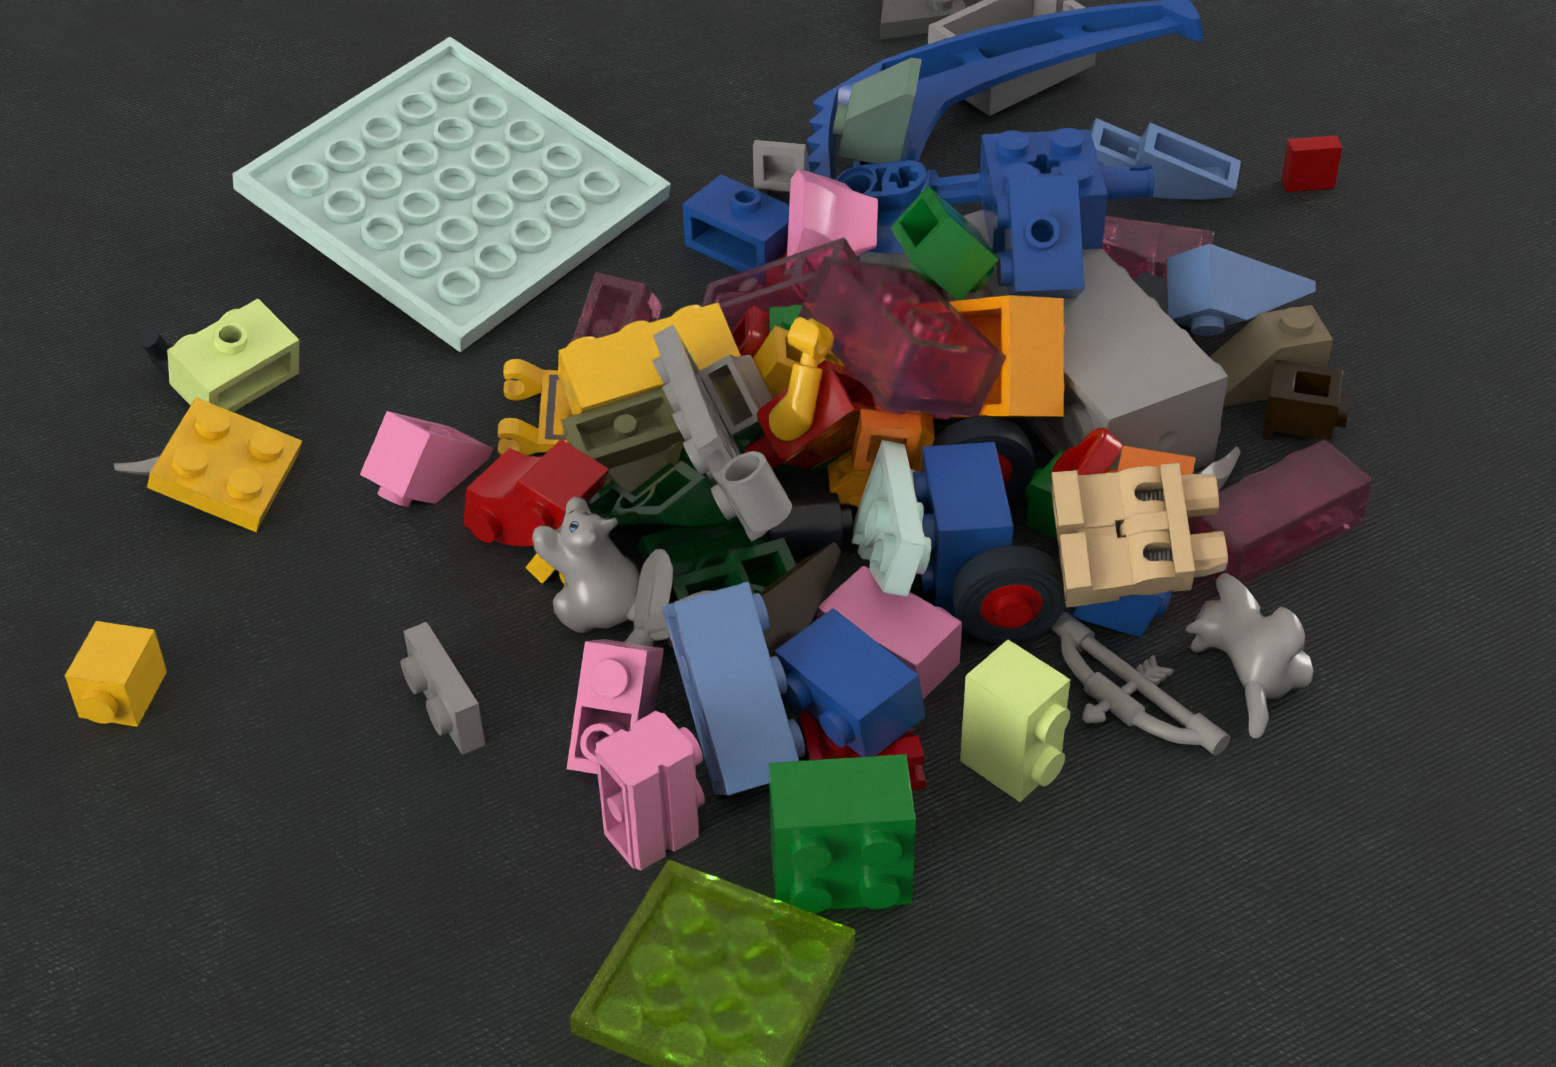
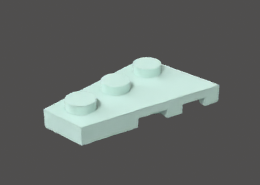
(891, 522)

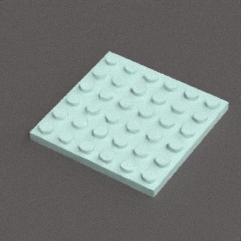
(452, 191)

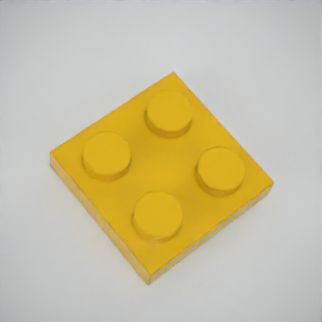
(224, 464)

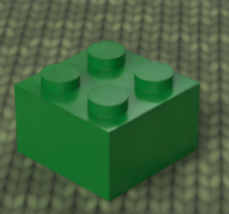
(842, 832)

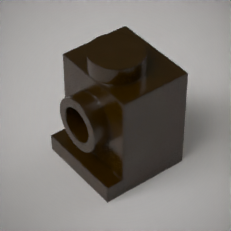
(1305, 401)

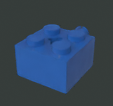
(1058, 153)

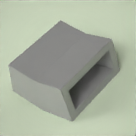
(737, 393)

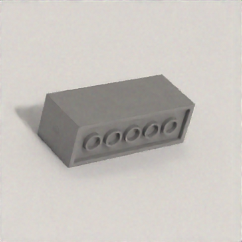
(1126, 368)

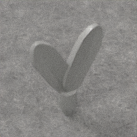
(651, 595)

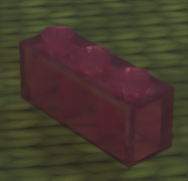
(1287, 509)

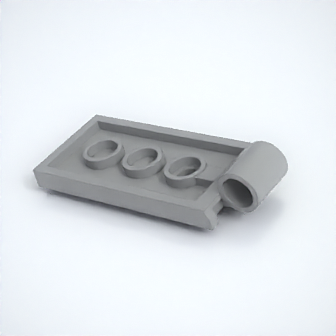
(740, 482)

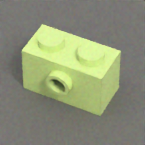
(234, 358)
(1014, 720)

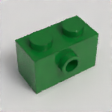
(944, 245)

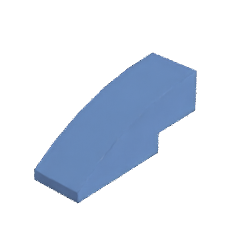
(1179, 164)

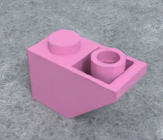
(613, 691)

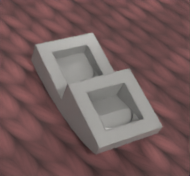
(775, 165)

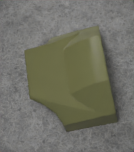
(628, 437)

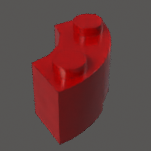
(529, 492)

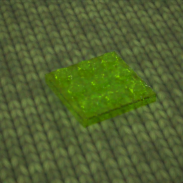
(712, 976)

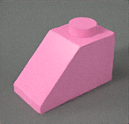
(420, 459)

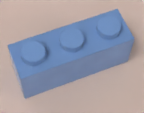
(733, 686)

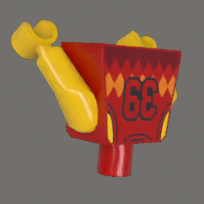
(817, 411)

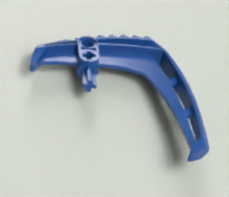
(966, 66)

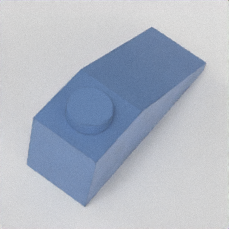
(1221, 288)

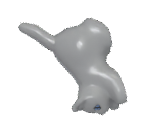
(597, 576)
(1262, 649)

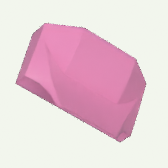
(828, 211)

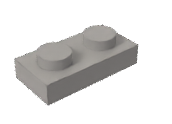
(449, 701)

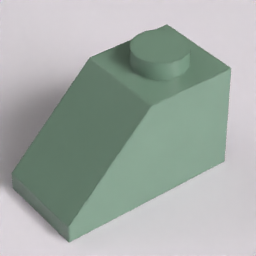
(878, 114)

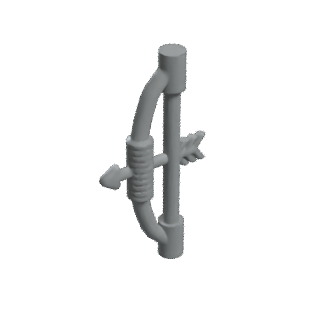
(1144, 679)

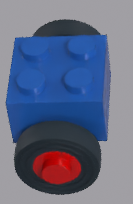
(973, 566)

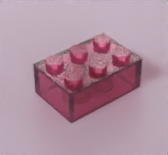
(902, 339)

